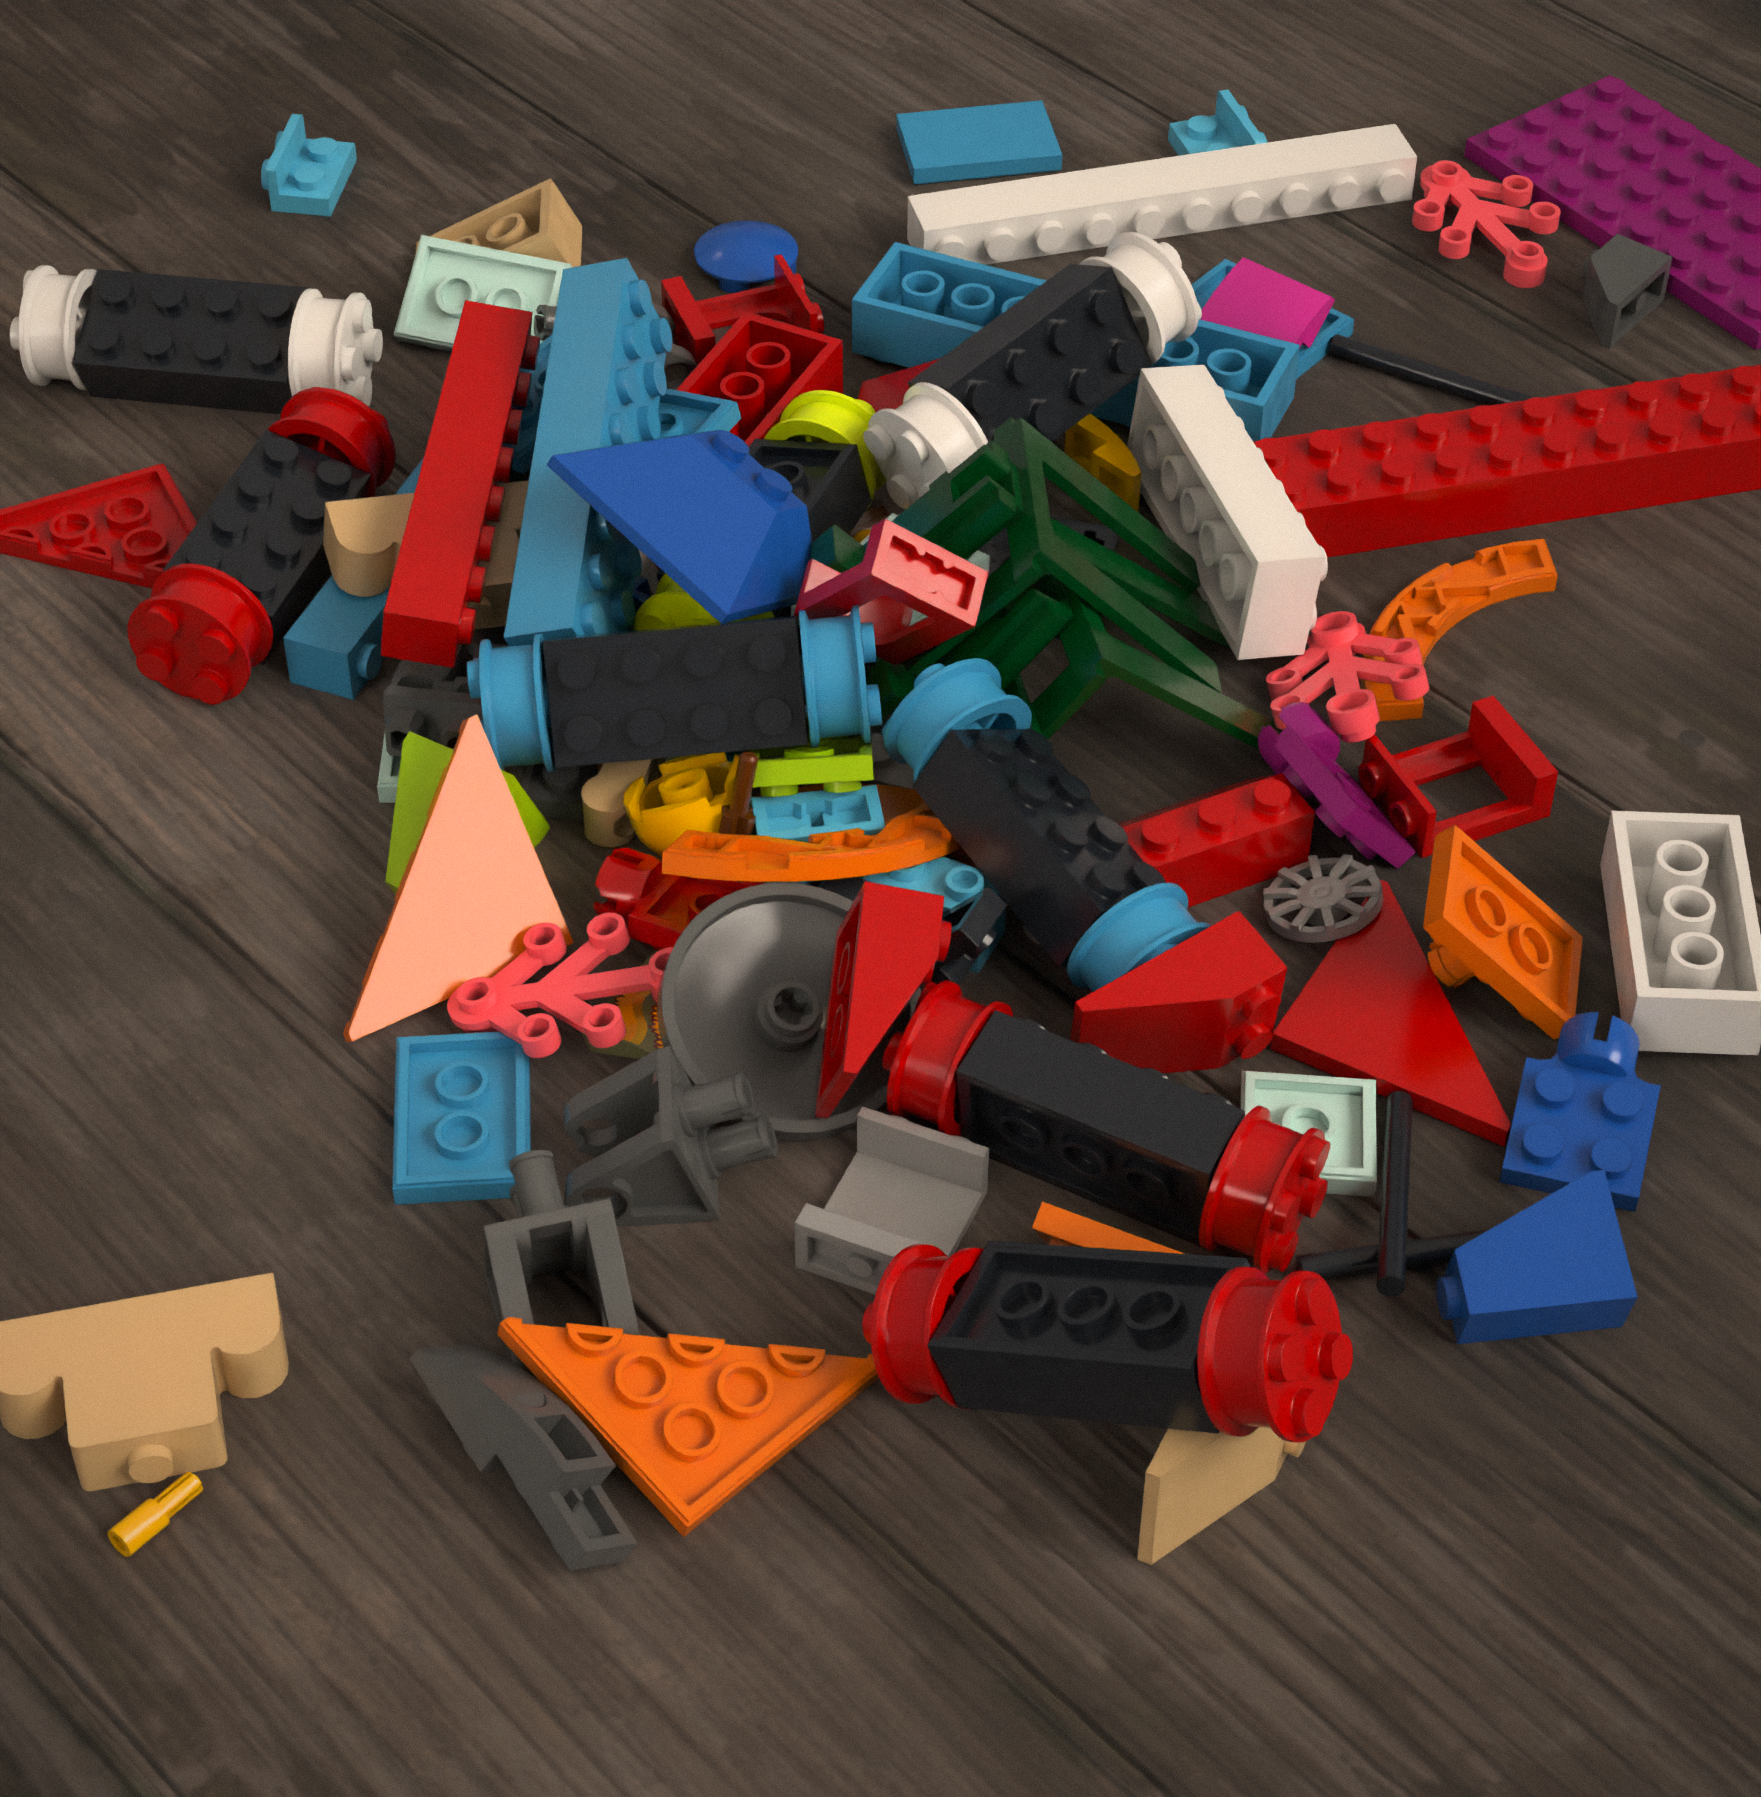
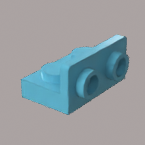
(1224, 130)
(306, 172)

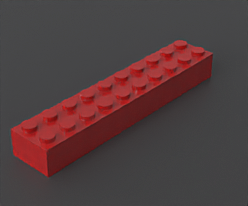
(1524, 461)

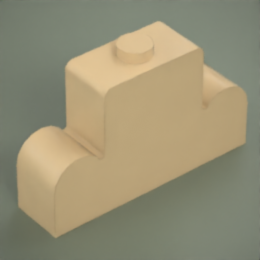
(367, 534)
(143, 1376)

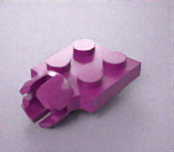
(1307, 758)

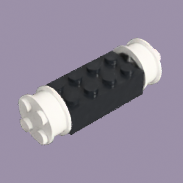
(192, 339)
(1038, 361)

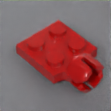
(655, 903)

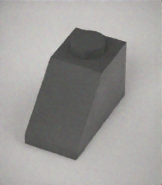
(1623, 286)

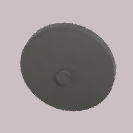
(753, 999)

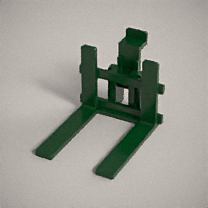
(1007, 488)
(1051, 608)

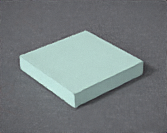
(1337, 1107)

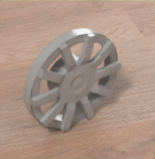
(1323, 899)

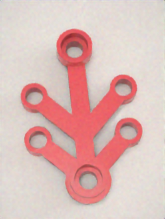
(1452, 185)
(1352, 709)
(496, 1001)

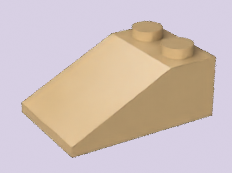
(526, 224)
(1200, 1480)

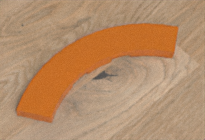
(1450, 594)
(826, 856)

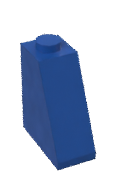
(1542, 1270)

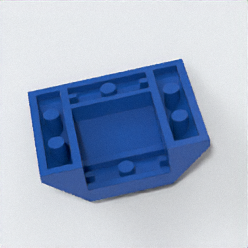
(701, 516)

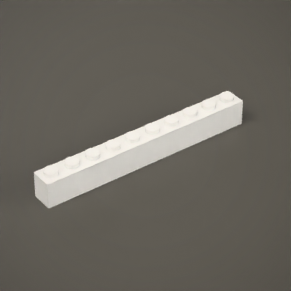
(1165, 196)

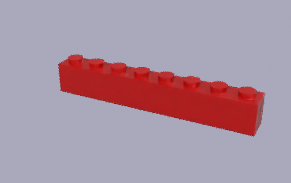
(459, 487)

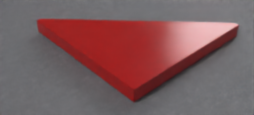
(107, 529)
(1385, 1019)

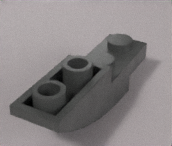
(550, 1454)

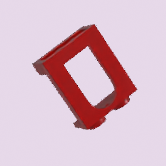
(696, 319)
(893, 580)
(1491, 742)

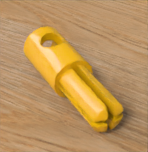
(153, 1515)

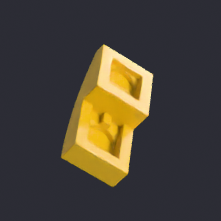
(1105, 457)

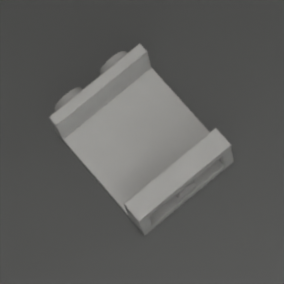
(896, 1193)

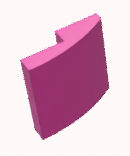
(1268, 304)

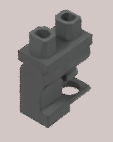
(430, 701)

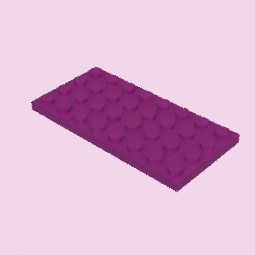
(1648, 175)

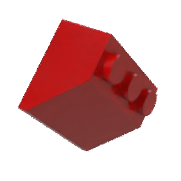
(1226, 837)

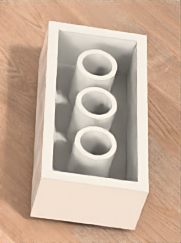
(1683, 931)

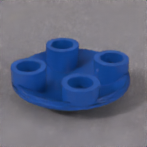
(744, 253)

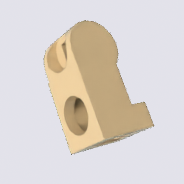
(603, 797)

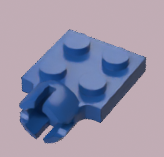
(1583, 1114)

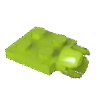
(836, 763)

